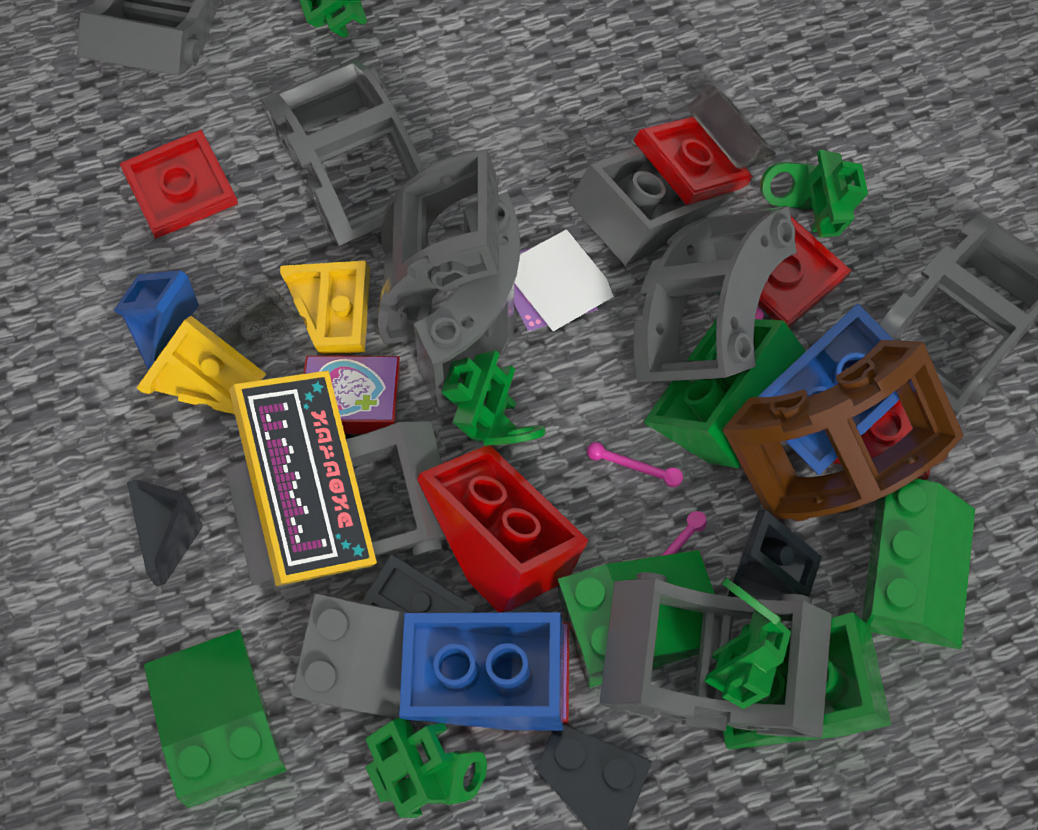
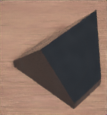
(164, 527)
(775, 561)

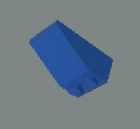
(817, 371)
(484, 669)

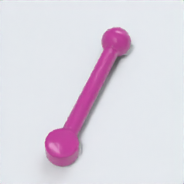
(672, 476)
(696, 522)

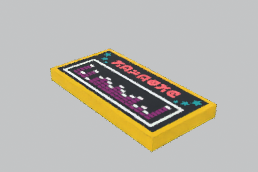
(302, 477)

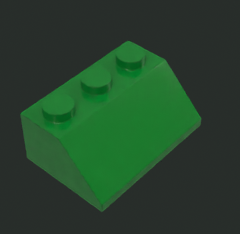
(699, 409)
(919, 565)

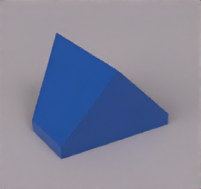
(156, 309)

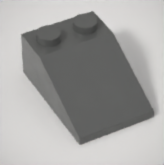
(634, 205)
(352, 656)

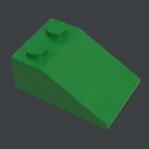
(588, 603)
(853, 688)
(212, 719)

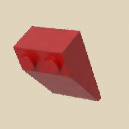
(501, 528)

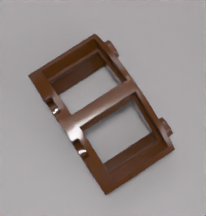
(887, 368)

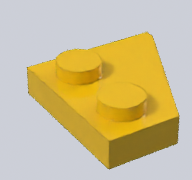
(332, 303)
(199, 368)

